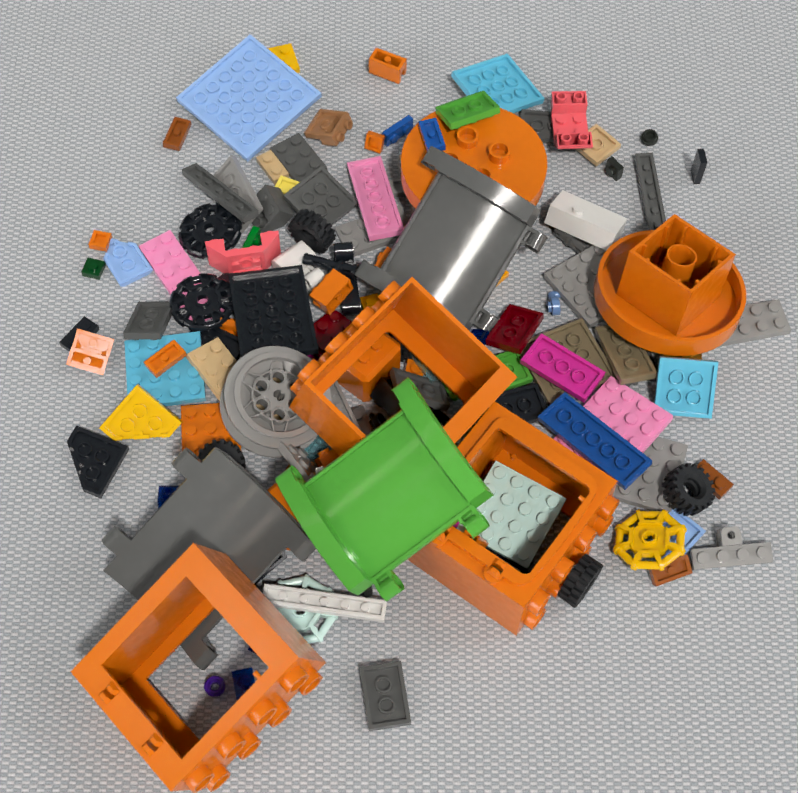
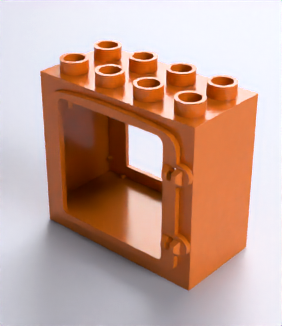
(467, 566)

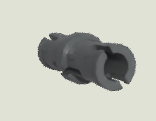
(570, 240)

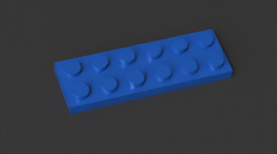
(594, 440)

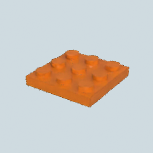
(202, 425)

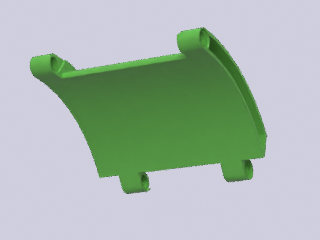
(387, 497)

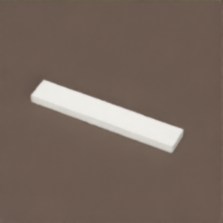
(326, 602)

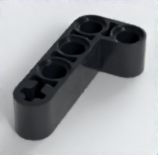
(351, 304)

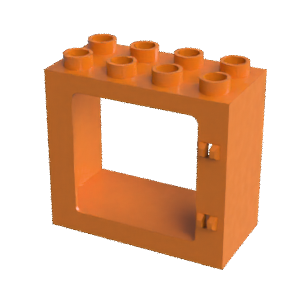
(430, 336)

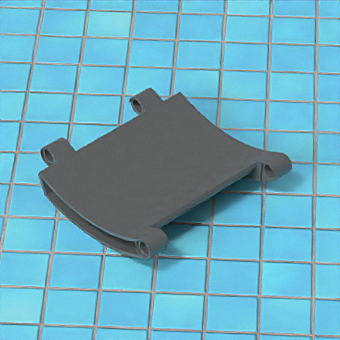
(459, 240)
(214, 508)

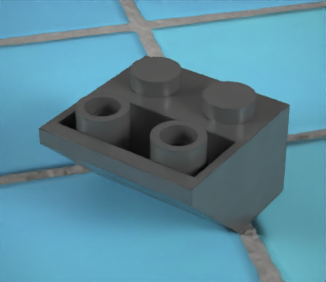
(275, 210)

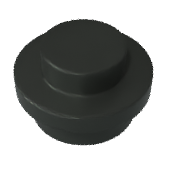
(649, 137)

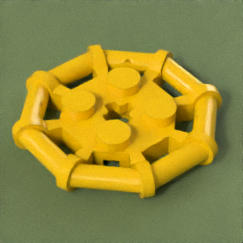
(649, 549)

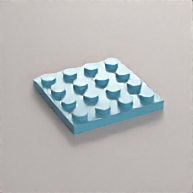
(501, 81)
(178, 384)

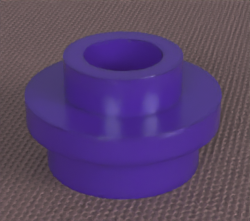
(214, 680)

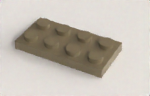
(627, 360)

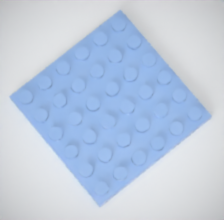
(248, 97)

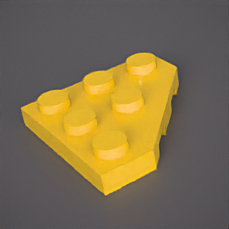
(140, 418)

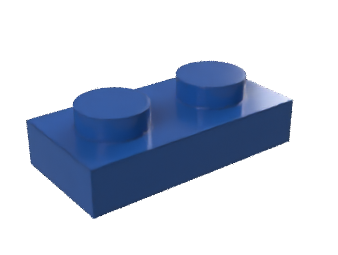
(398, 130)
(432, 134)

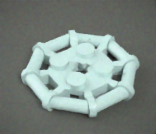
(307, 620)

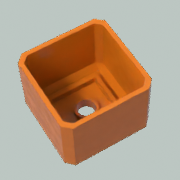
(371, 367)

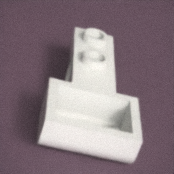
(293, 257)

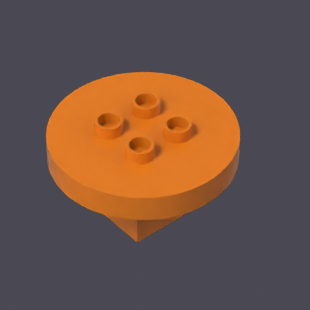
(496, 146)
(670, 290)

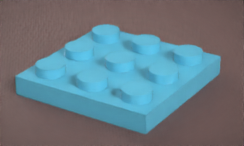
(686, 386)

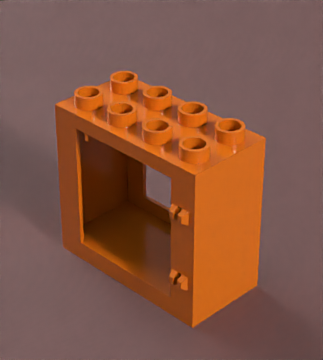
(156, 625)

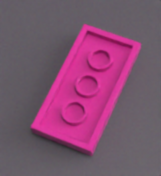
(562, 367)

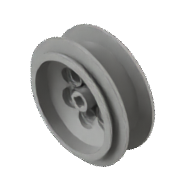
(257, 428)

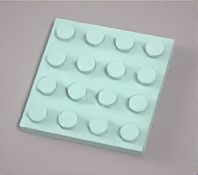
(517, 514)

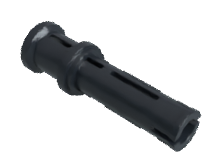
(327, 264)

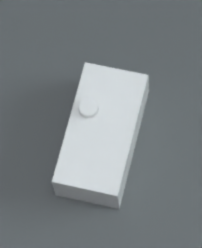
(585, 220)

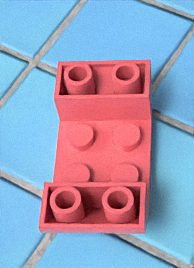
(570, 120)
(244, 259)

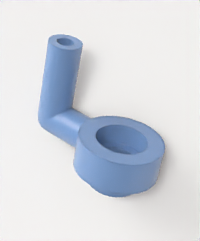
(553, 304)

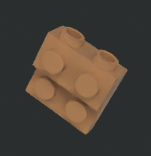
(329, 126)

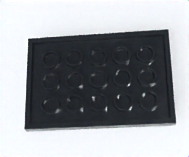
(273, 310)

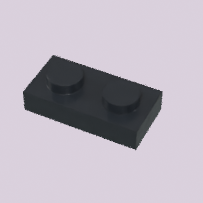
(84, 324)

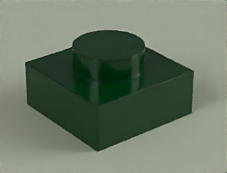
(93, 268)

